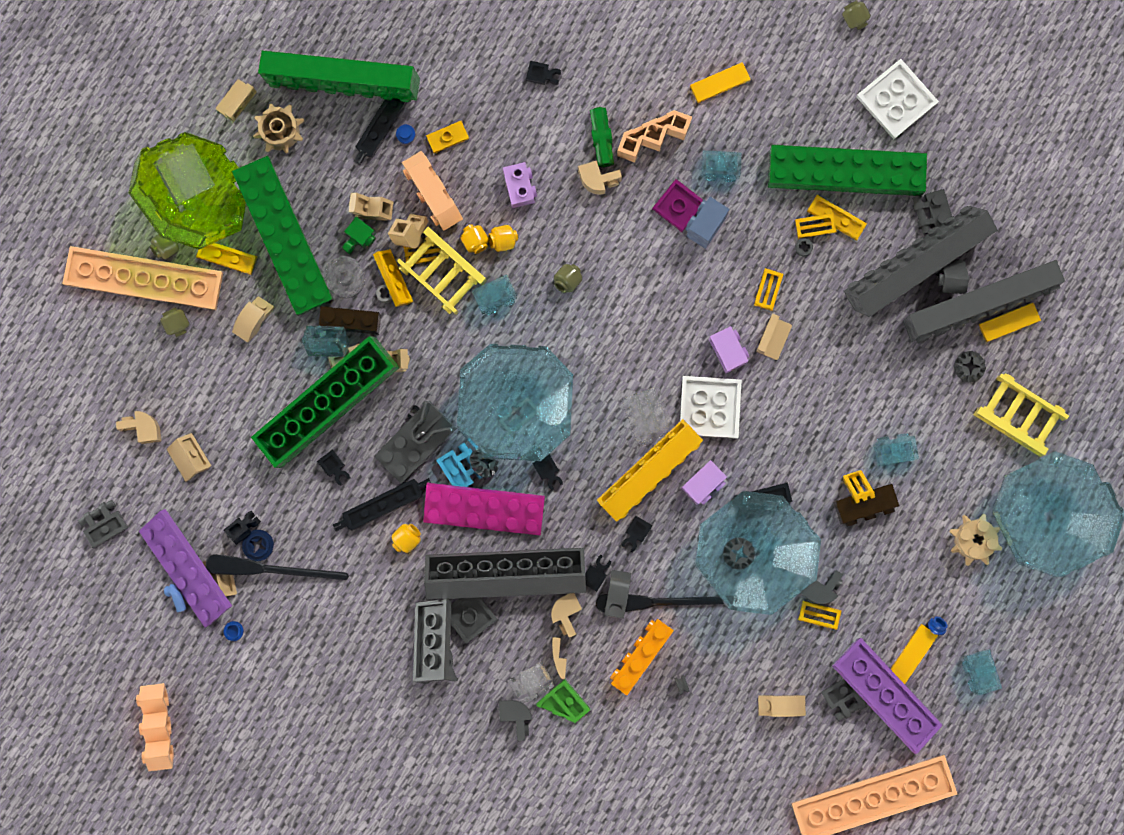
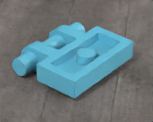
(453, 468)

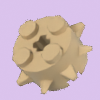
(268, 128)
(964, 539)

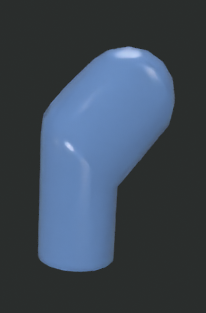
(178, 600)

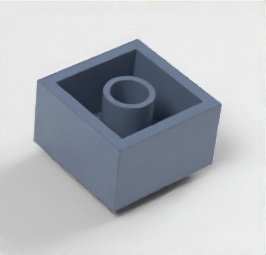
(708, 221)

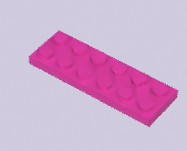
(483, 509)

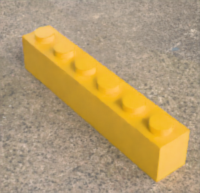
(650, 470)

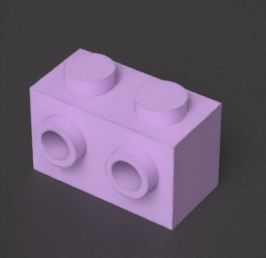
(519, 185)
(728, 349)
(704, 482)

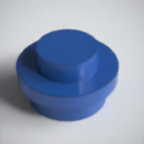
(405, 134)
(937, 625)
(233, 631)

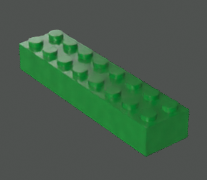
(339, 75)
(847, 170)
(282, 235)
(325, 402)

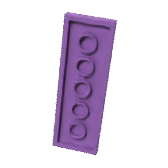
(185, 568)
(887, 695)

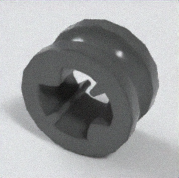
(800, 251)
(681, 685)

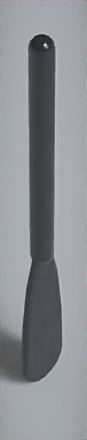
(240, 566)
(641, 602)

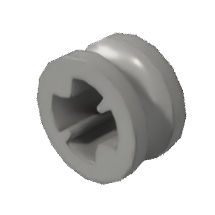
(378, 294)

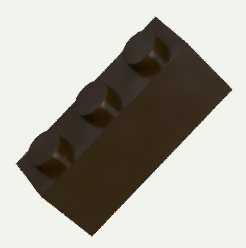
(352, 320)
(884, 501)

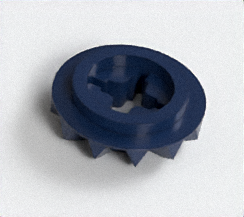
(260, 554)

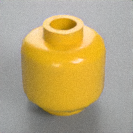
(502, 238)
(474, 239)
(406, 538)

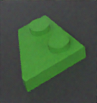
(564, 702)

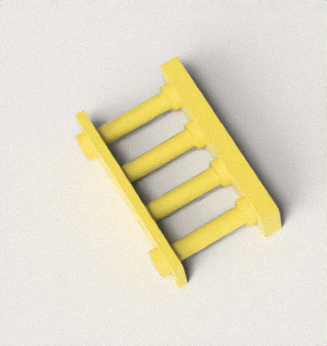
(460, 264)
(1020, 434)

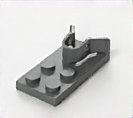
(415, 442)
(432, 642)

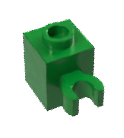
(359, 234)

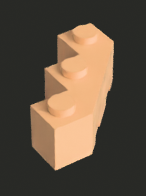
(653, 134)
(431, 191)
(155, 727)

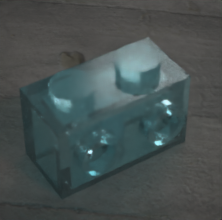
(721, 165)
(494, 294)
(325, 341)
(895, 450)
(981, 672)

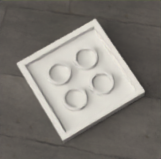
(897, 99)
(711, 406)

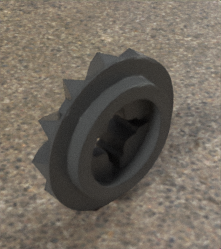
(963, 371)
(480, 467)
(730, 557)

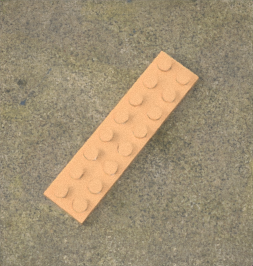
(143, 278)
(875, 798)

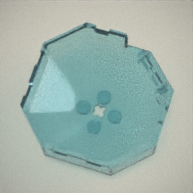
(515, 378)
(1083, 507)
(785, 545)

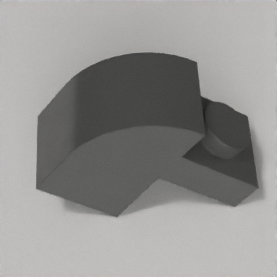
(617, 594)
(823, 594)
(516, 711)

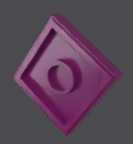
(678, 205)

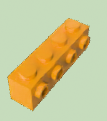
(641, 657)

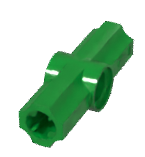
(601, 137)

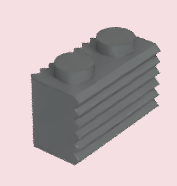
(953, 277)

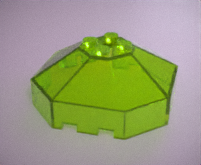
(208, 215)

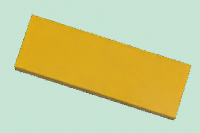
(720, 82)
(844, 221)
(228, 257)
(393, 278)
(1009, 322)
(913, 653)

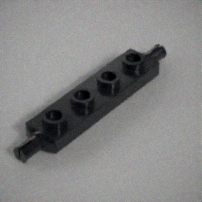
(378, 128)
(381, 505)

